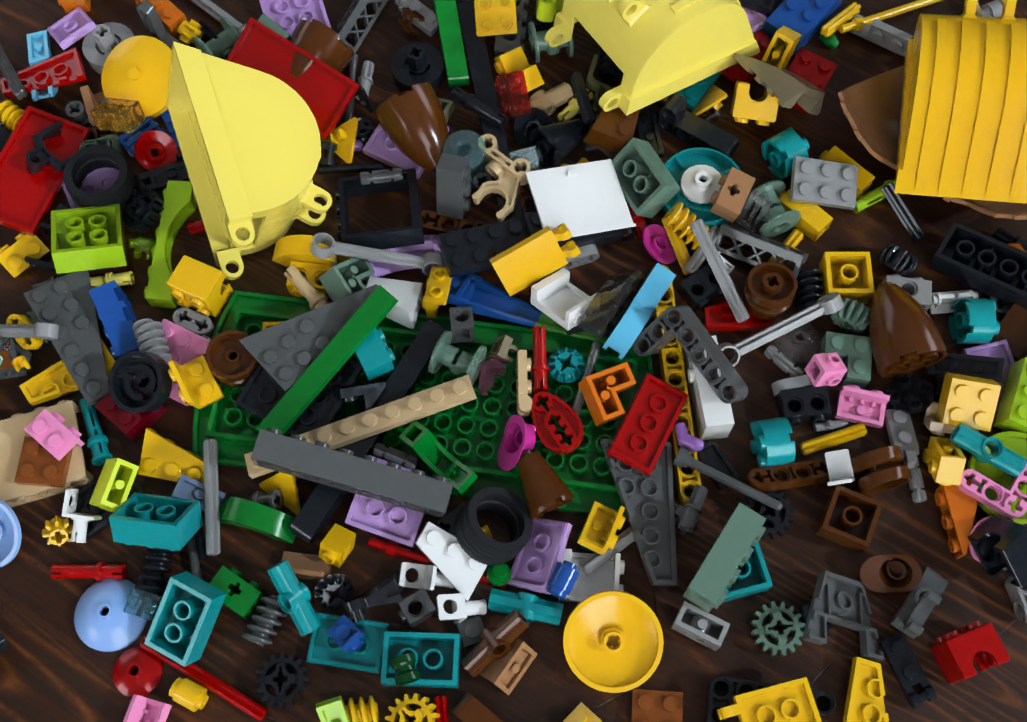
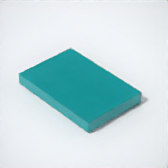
(327, 652)

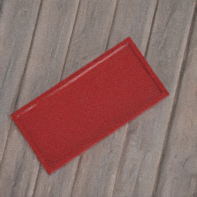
(320, 86)
(26, 195)

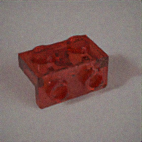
(513, 94)

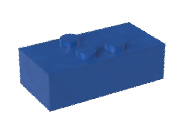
(801, 16)

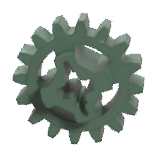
(779, 639)

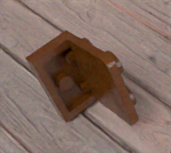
(1014, 329)

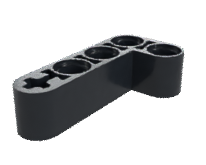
(693, 129)

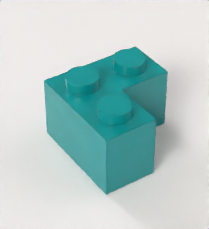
(375, 355)

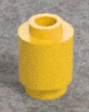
(188, 694)

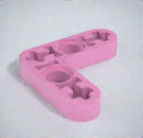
(1004, 496)

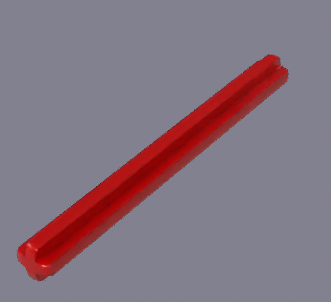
(215, 685)

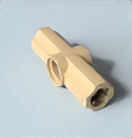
(551, 99)

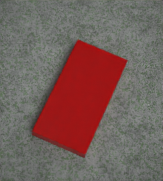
(647, 424)

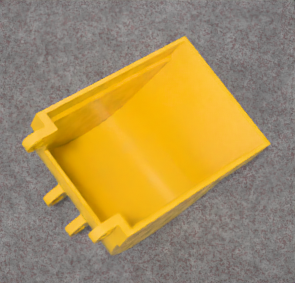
(965, 107)

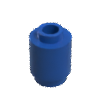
(562, 579)

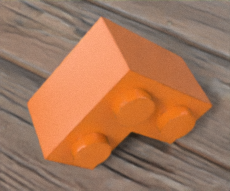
(601, 392)

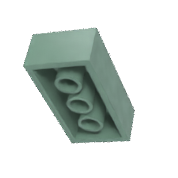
(727, 553)

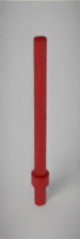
(392, 548)

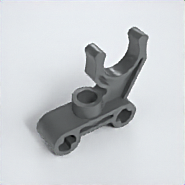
(914, 612)

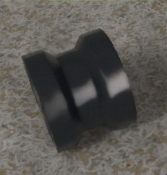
(364, 124)

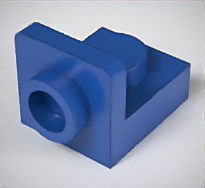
(346, 635)

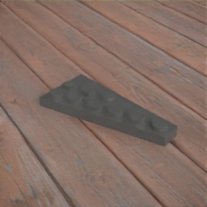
(79, 342)
(294, 344)
(649, 513)

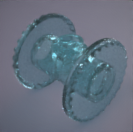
(469, 145)

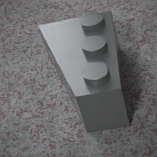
(453, 185)

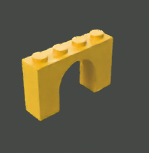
(813, 219)

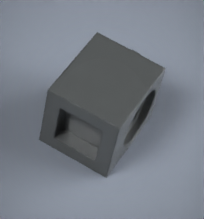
(461, 324)
(422, 598)

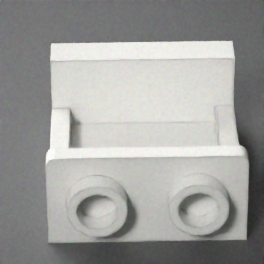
(560, 299)
(602, 579)

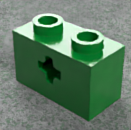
(247, 600)

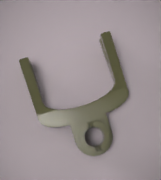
(596, 86)

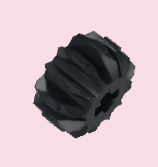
(898, 259)

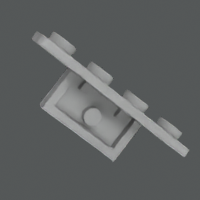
(884, 36)

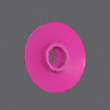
(658, 244)

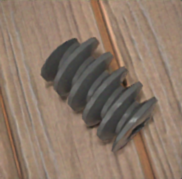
(265, 621)

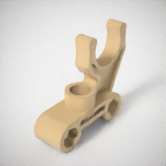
(507, 173)

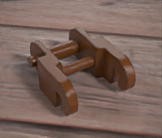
(407, 25)

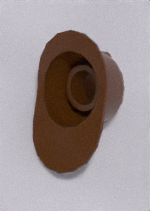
(890, 573)

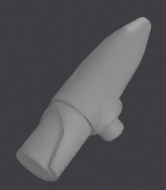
(829, 425)

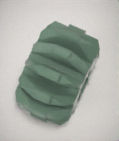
(852, 317)

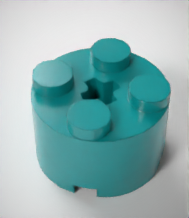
(782, 149)
(973, 321)
(772, 442)

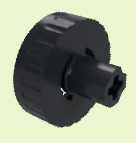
(415, 59)
(150, 379)

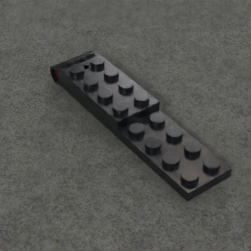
(471, 248)

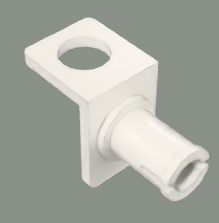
(839, 467)
(80, 520)
(427, 577)
(460, 607)

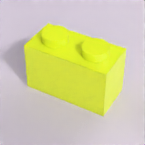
(113, 484)

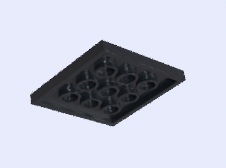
(264, 393)

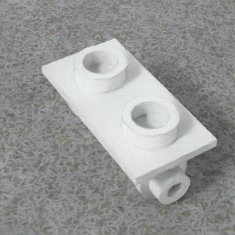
(943, 301)

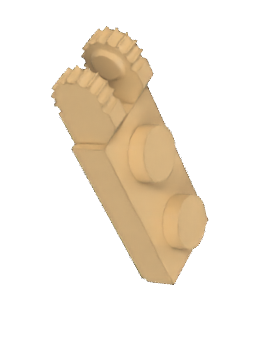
(523, 386)

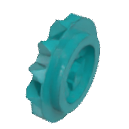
(569, 374)

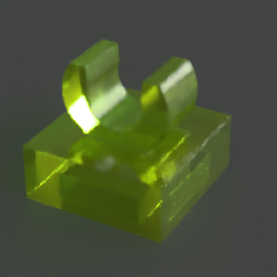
(142, 244)

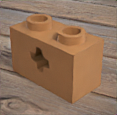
(739, 186)

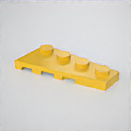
(57, 381)

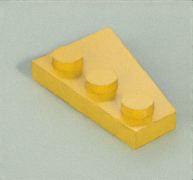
(167, 460)
(865, 693)

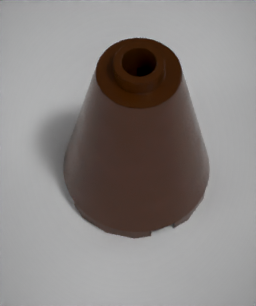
(541, 485)

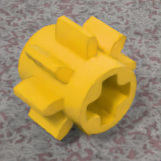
(189, 30)
(57, 531)

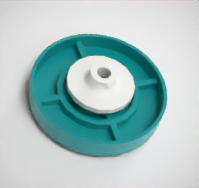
(698, 176)

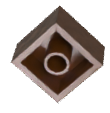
(849, 518)

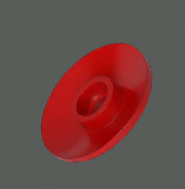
(159, 141)
(145, 680)

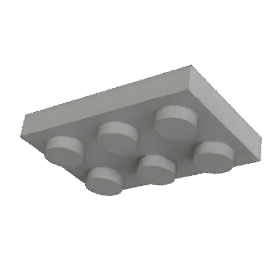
(824, 183)

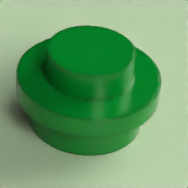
(498, 574)

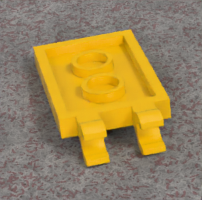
(534, 258)
(777, 703)

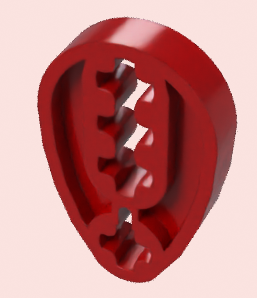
(568, 420)

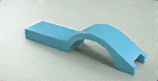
(38, 51)
(640, 310)

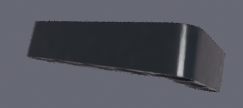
(732, 689)

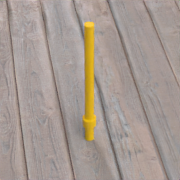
(860, 22)

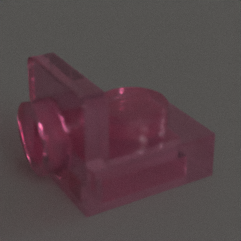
(488, 372)

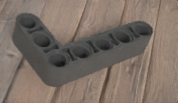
(694, 348)

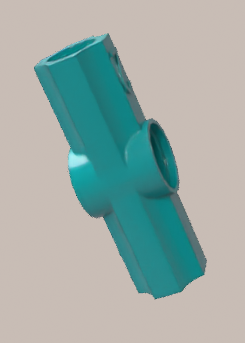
(1000, 455)
(294, 597)
(527, 604)

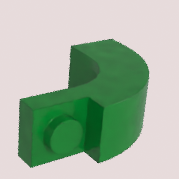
(436, 457)
(257, 518)

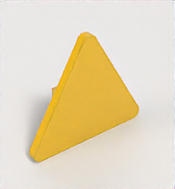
(711, 99)
(345, 139)
(287, 485)

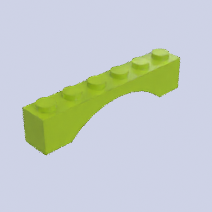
(178, 206)

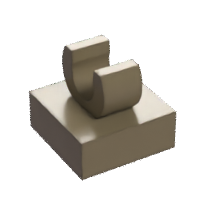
(501, 347)

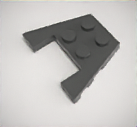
(843, 604)

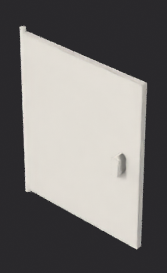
(580, 196)

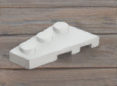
(450, 559)

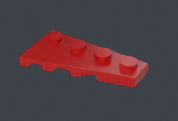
(55, 71)

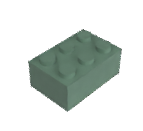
(644, 178)

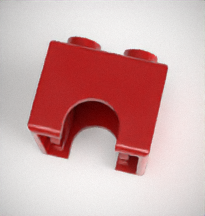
(960, 647)

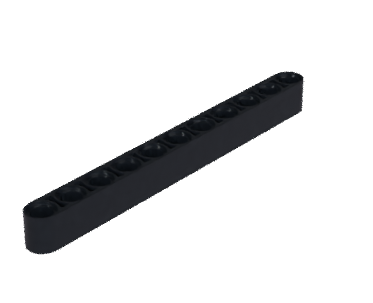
(400, 384)

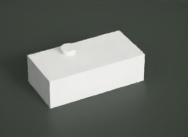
(712, 416)

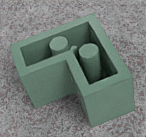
(346, 277)
(854, 352)

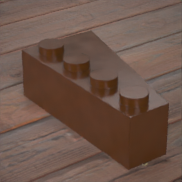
(612, 129)

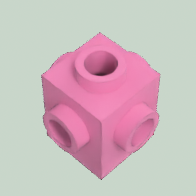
(825, 369)

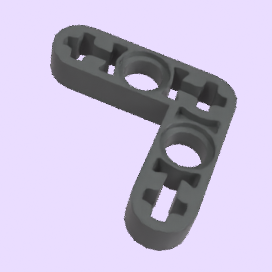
(154, 24)

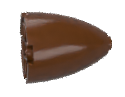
(321, 43)
(415, 124)
(902, 333)

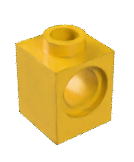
(337, 545)

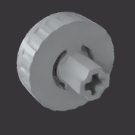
(103, 40)

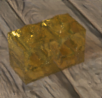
(118, 115)

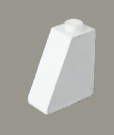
(409, 299)

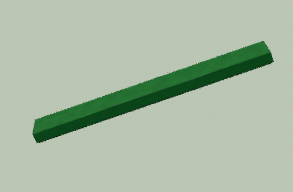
(329, 361)

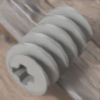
(151, 338)

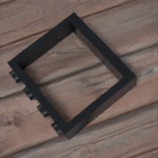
(379, 239)

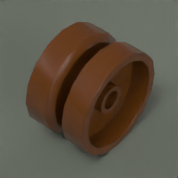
(769, 291)
(220, 357)
(880, 470)

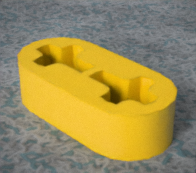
(24, 342)

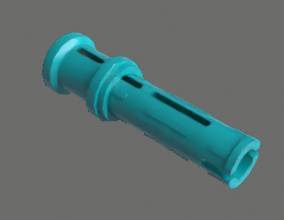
(97, 440)

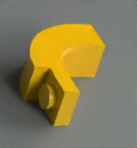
(298, 249)

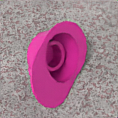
(516, 439)

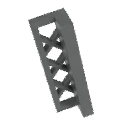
(352, 14)
(761, 242)

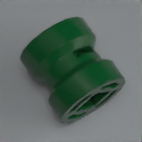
(404, 668)

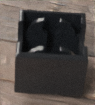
(1001, 548)

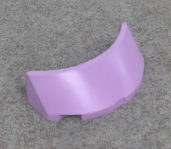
(431, 245)

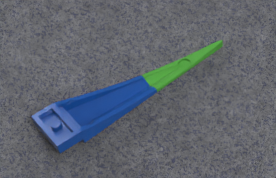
(494, 302)

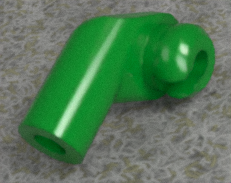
(830, 41)

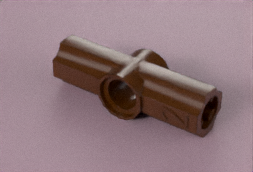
(494, 642)

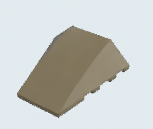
(784, 84)

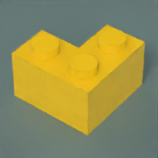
(514, 61)

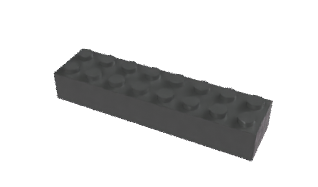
(351, 473)

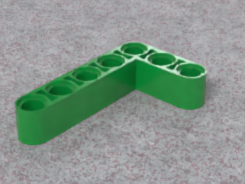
(451, 42)

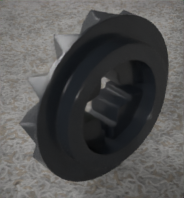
(331, 583)

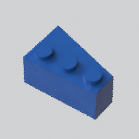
(117, 317)

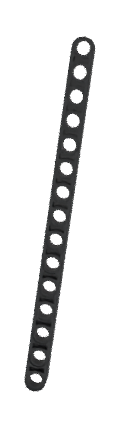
(483, 85)

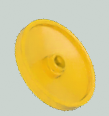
(139, 72)
(613, 641)

